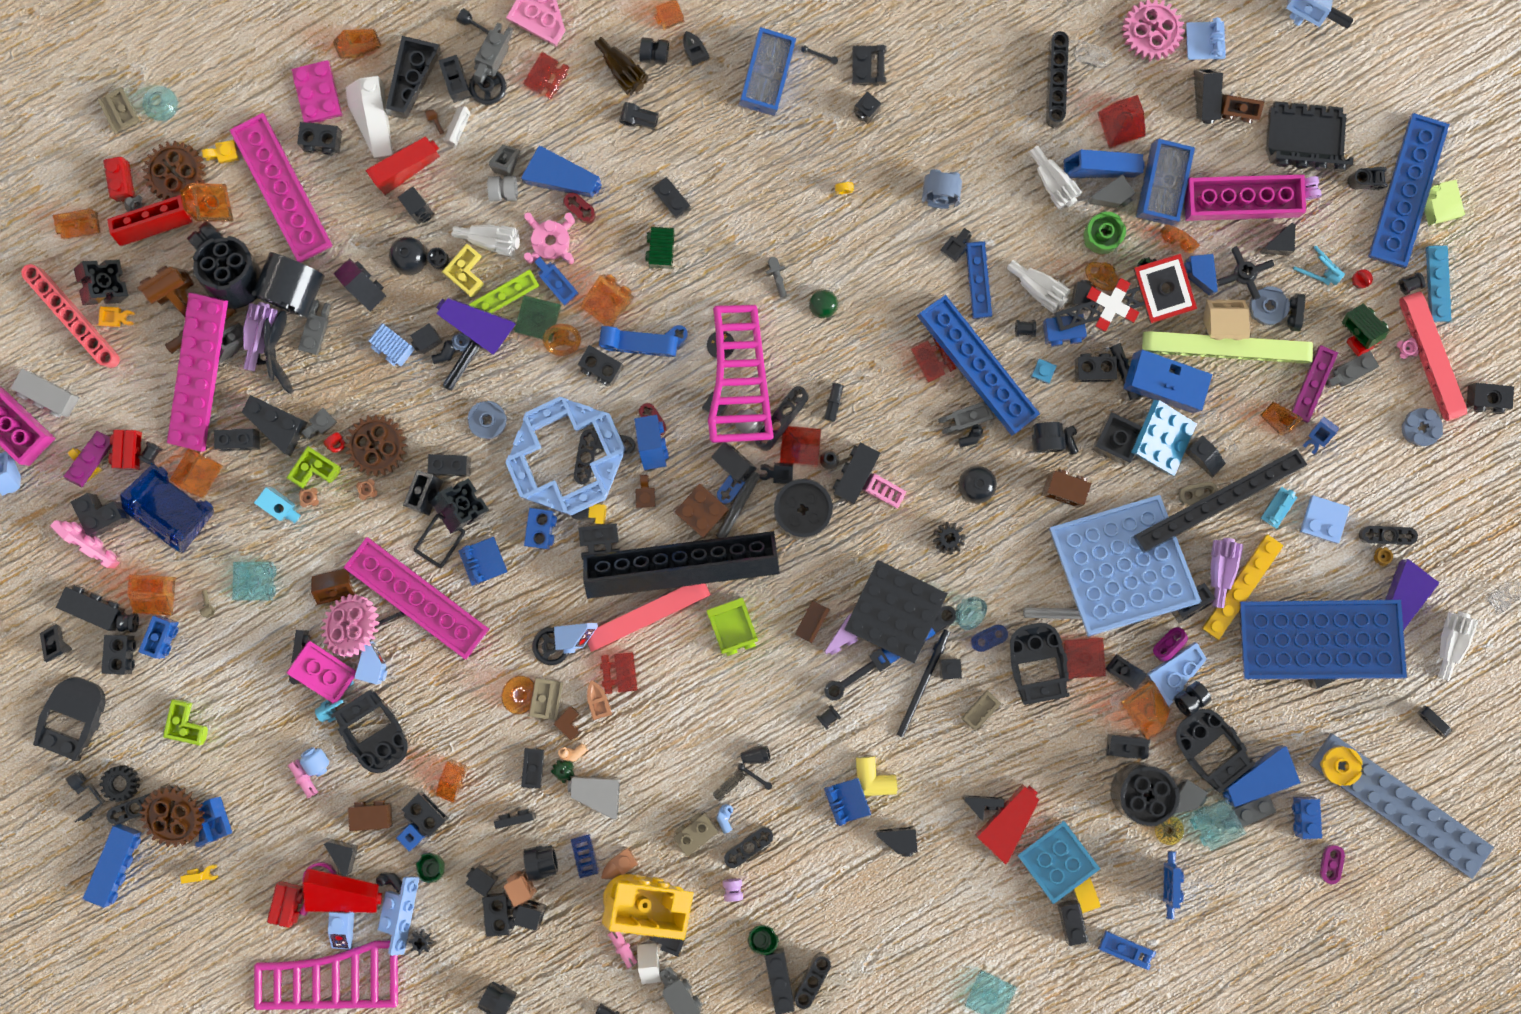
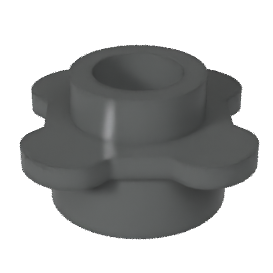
(130, 202)

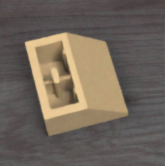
(1227, 319)

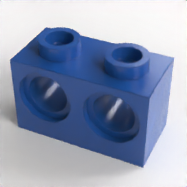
(534, 528)

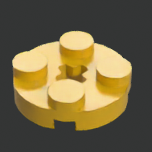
(1337, 776)

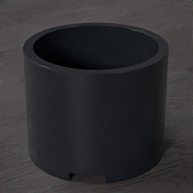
(227, 271)
(288, 284)
(813, 497)
(1140, 778)

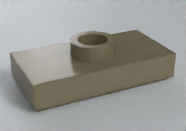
(981, 710)

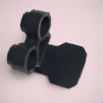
(76, 782)

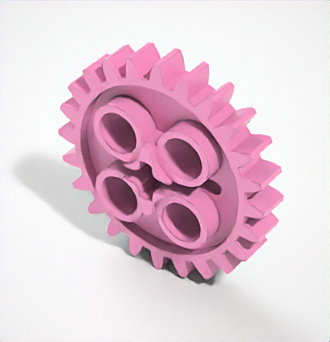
(1143, 43)
(350, 625)

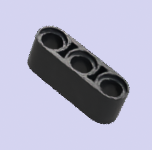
(808, 989)

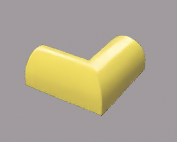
(459, 271)
(872, 784)

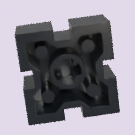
(100, 282)
(459, 505)

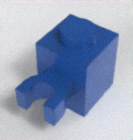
(1321, 434)

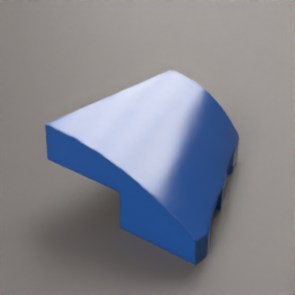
(215, 824)

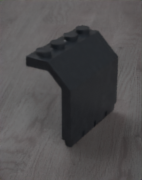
(1307, 137)

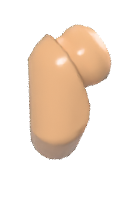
(572, 754)

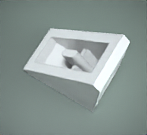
(648, 963)

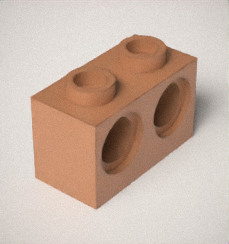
(519, 888)

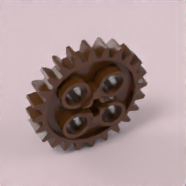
(186, 160)
(362, 454)
(188, 819)

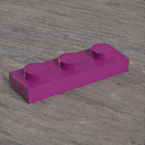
(88, 459)

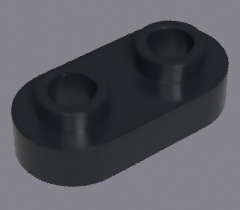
(1297, 306)

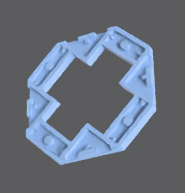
(603, 468)

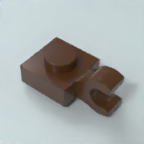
(645, 496)

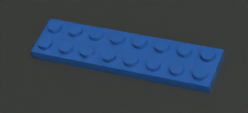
(1408, 190)
(978, 365)

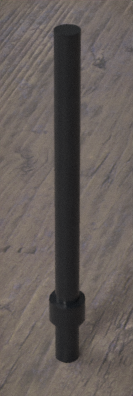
(938, 649)

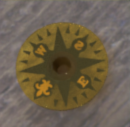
(1170, 831)

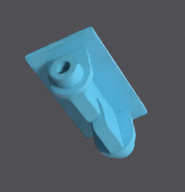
(1279, 507)

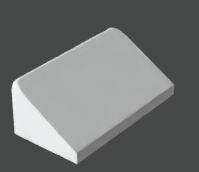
(457, 126)

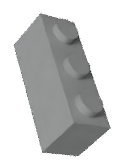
(44, 393)

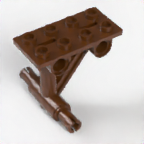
(171, 286)

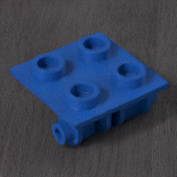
(482, 561)
(847, 801)

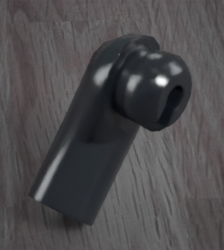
(973, 437)
(389, 879)

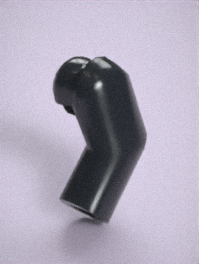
(446, 353)
(1070, 443)

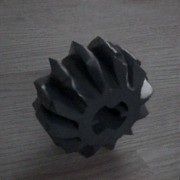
(952, 544)

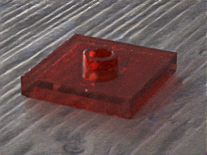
(1085, 657)

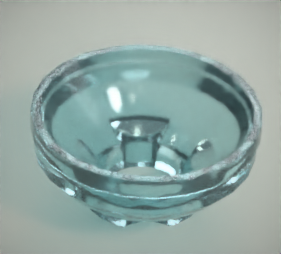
(165, 109)
(973, 614)

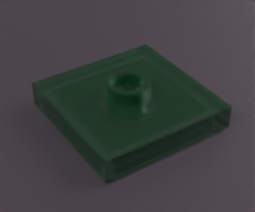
(537, 317)

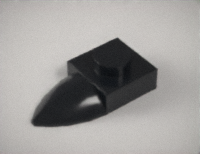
(694, 48)

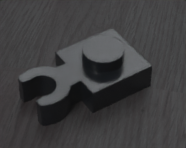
(781, 472)

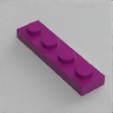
(1314, 383)

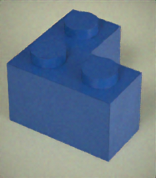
(650, 444)

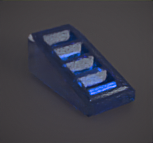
(595, 870)

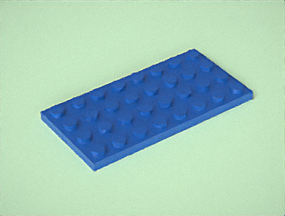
(1322, 640)

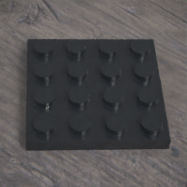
(896, 611)

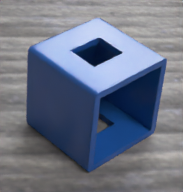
(406, 840)

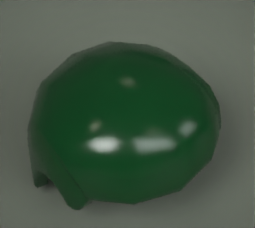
(823, 304)
(430, 867)
(762, 940)

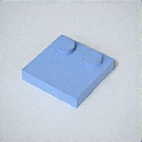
(1325, 519)

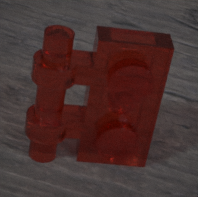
(541, 73)
(928, 361)
(625, 673)

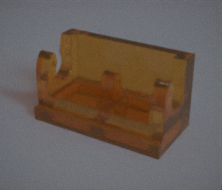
(76, 223)

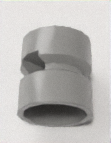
(502, 188)

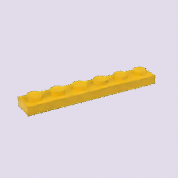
(1243, 586)

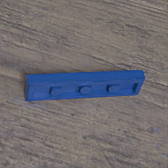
(978, 280)

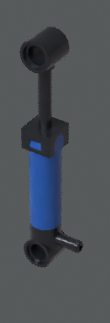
(882, 658)

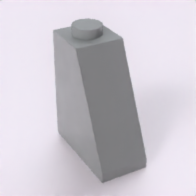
(597, 793)

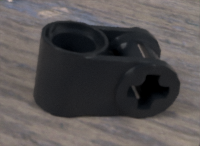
(1371, 178)

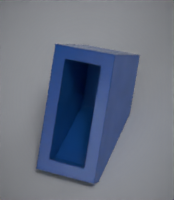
(1202, 272)

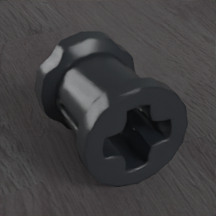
(1412, 283)
(1025, 328)
(150, 453)
(828, 717)

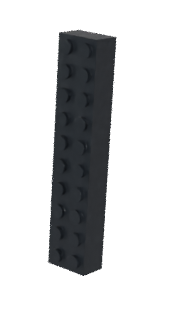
(680, 564)

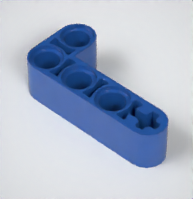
(637, 342)

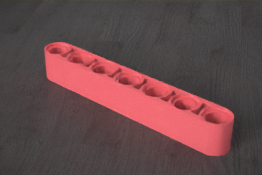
(63, 311)
(1433, 356)
(647, 615)

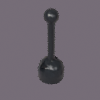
(465, 18)

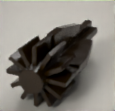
(628, 74)

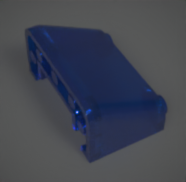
(165, 508)

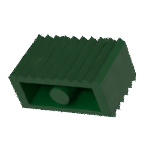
(661, 247)
(1365, 325)

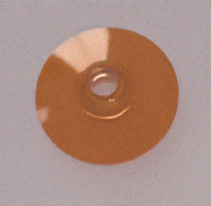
(522, 702)

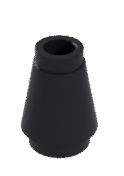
(826, 464)
(756, 755)

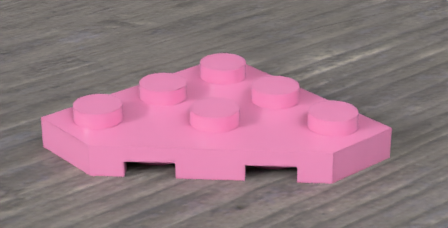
(539, 18)
(91, 546)

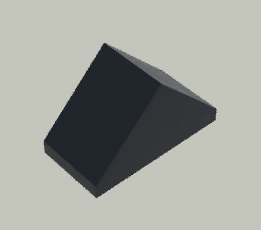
(1283, 243)
(342, 855)

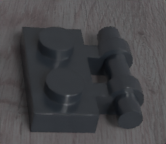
(598, 535)

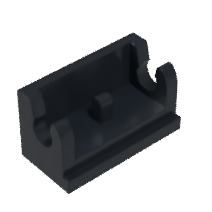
(733, 462)
(1127, 746)

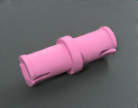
(302, 779)
(622, 948)

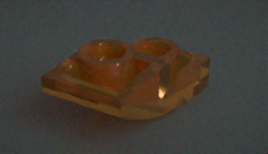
(1172, 234)

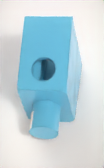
(271, 499)

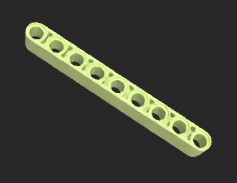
(1243, 349)

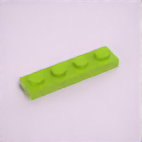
(507, 292)

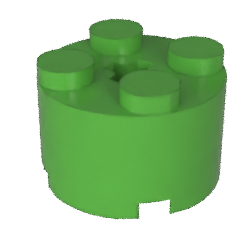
(1113, 228)

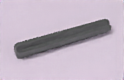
(738, 505)

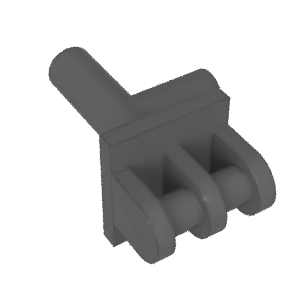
(775, 269)

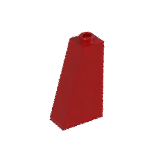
(403, 165)
(1007, 825)
(338, 893)

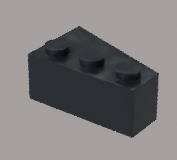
(275, 423)

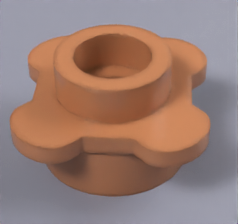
(361, 486)
(303, 494)

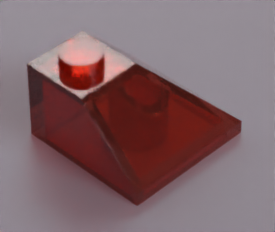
(1123, 121)
(800, 446)

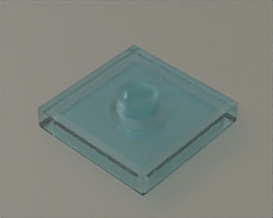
(990, 994)

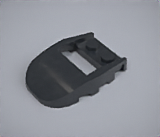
(1037, 643)
(78, 700)
(1199, 732)
(382, 748)

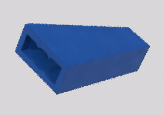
(1103, 164)
(559, 174)
(1268, 775)

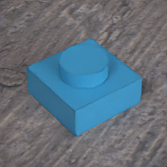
(1043, 371)

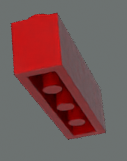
(148, 221)

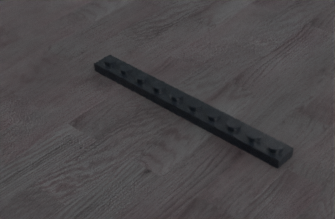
(1220, 501)

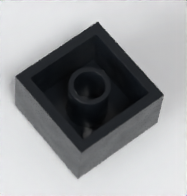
(1117, 439)

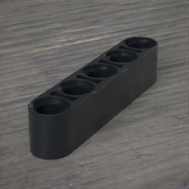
(1060, 71)

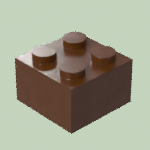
(1066, 488)
(701, 511)

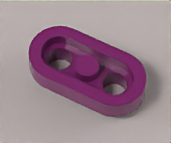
(1169, 644)
(1334, 864)

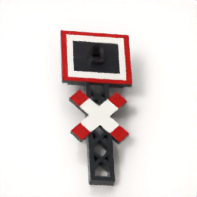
(1156, 302)

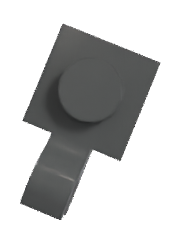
(321, 422)

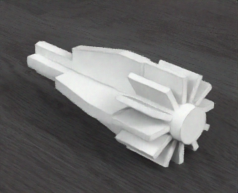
(1056, 181)
(497, 239)
(1041, 286)
(1455, 641)

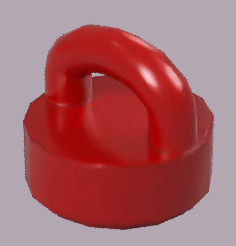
(1362, 279)
(332, 441)

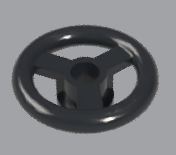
(488, 80)
(544, 659)

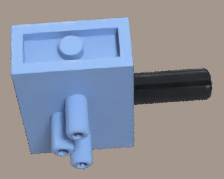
(1316, 12)

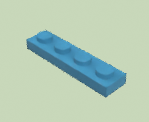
(1438, 283)

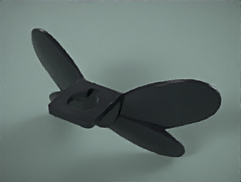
(271, 337)

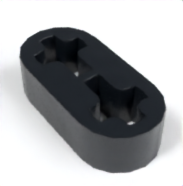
(1434, 721)

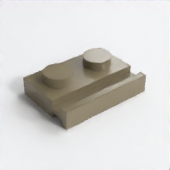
(119, 110)
(545, 699)

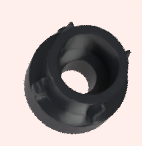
(1048, 437)
(540, 862)
(496, 999)

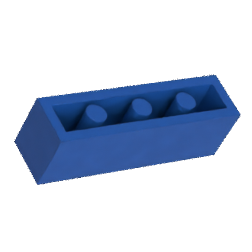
(112, 865)

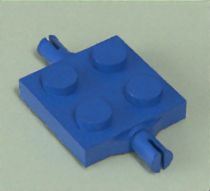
(1172, 885)

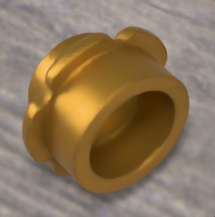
(1388, 556)

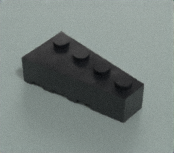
(410, 74)

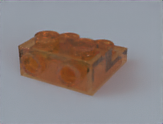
(607, 300)

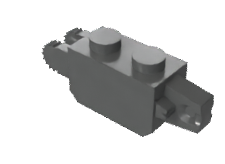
(492, 53)
(678, 993)

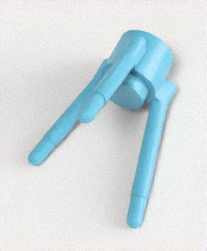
(1332, 273)
(326, 709)

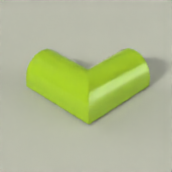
(310, 463)
(179, 728)

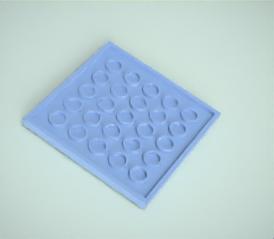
(1111, 574)

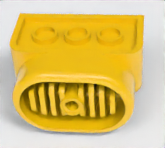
(646, 906)

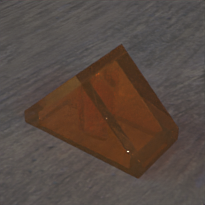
(1280, 418)

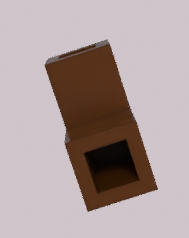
(565, 723)

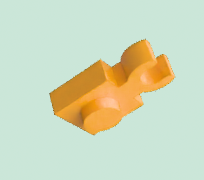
(113, 317)

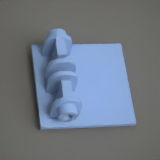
(1205, 40)

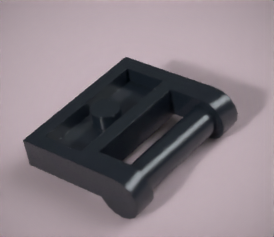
(862, 65)

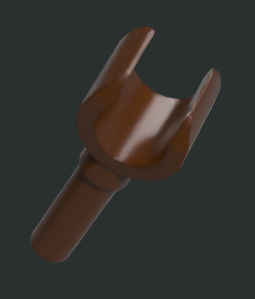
(432, 115)

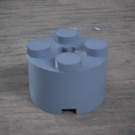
(942, 189)

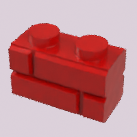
(119, 178)
(125, 449)
(285, 904)

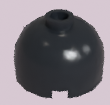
(408, 255)
(977, 484)

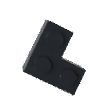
(358, 283)
(98, 518)

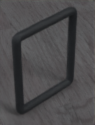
(450, 551)

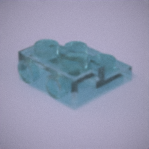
(253, 581)
(1217, 824)

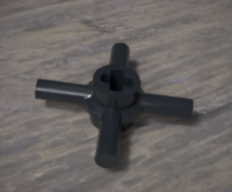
(1243, 278)

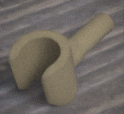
(208, 610)

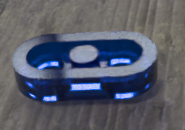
(989, 638)

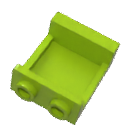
(732, 626)

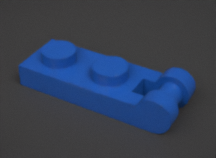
(1126, 950)

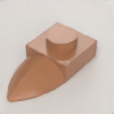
(597, 701)
(619, 864)

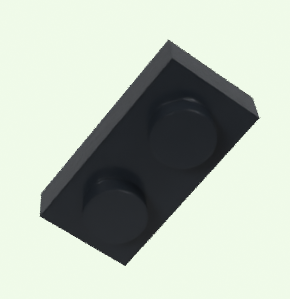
(671, 197)
(532, 768)
(507, 820)

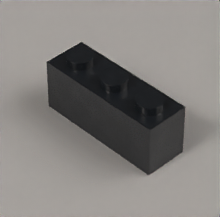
(856, 473)
(90, 607)
(780, 982)

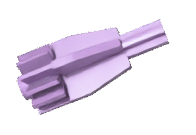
(254, 332)
(1224, 567)

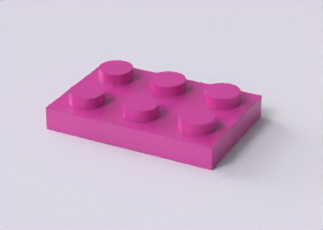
(316, 92)
(321, 672)

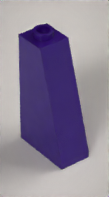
(479, 325)
(1411, 587)

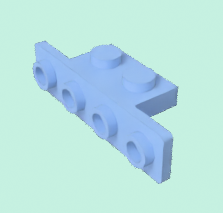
(397, 914)

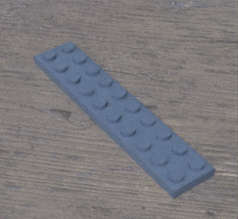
(1412, 813)

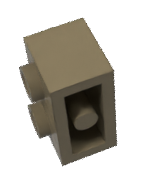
(695, 834)

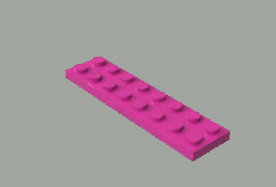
(281, 187)
(197, 371)
(416, 598)

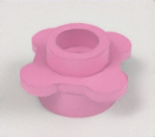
(1413, 348)

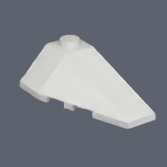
(368, 107)

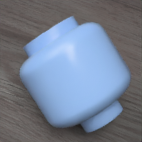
(314, 761)

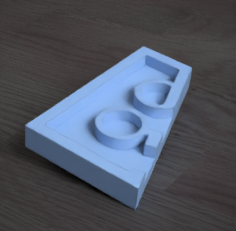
(1175, 673)

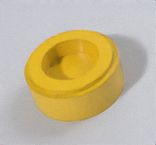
(844, 188)

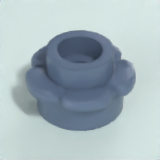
(460, 337)

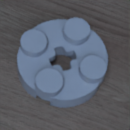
(1277, 299)
(476, 421)
(1433, 429)

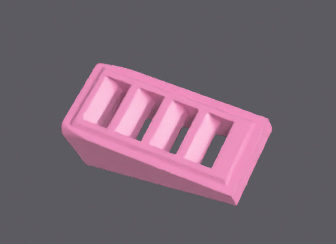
(869, 483)

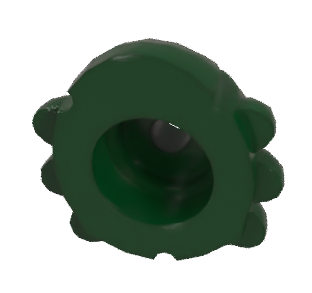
(567, 767)

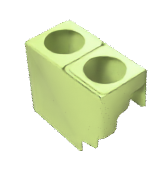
(1444, 203)

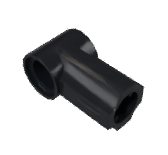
(634, 115)

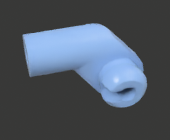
(723, 816)

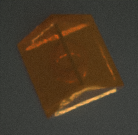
(196, 473)

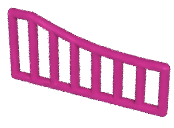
(760, 380)
(315, 964)

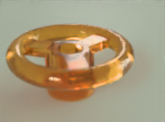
(1104, 274)
(561, 337)

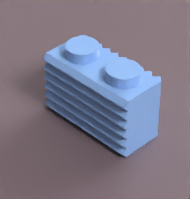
(390, 344)

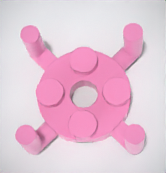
(544, 230)

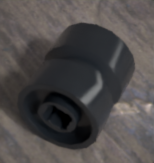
(654, 51)
(205, 232)
(1193, 698)

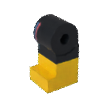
(596, 512)

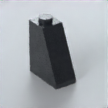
(1208, 94)

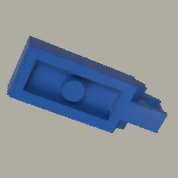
(556, 281)

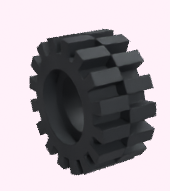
(131, 783)

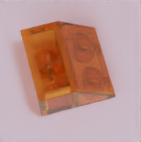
(151, 594)

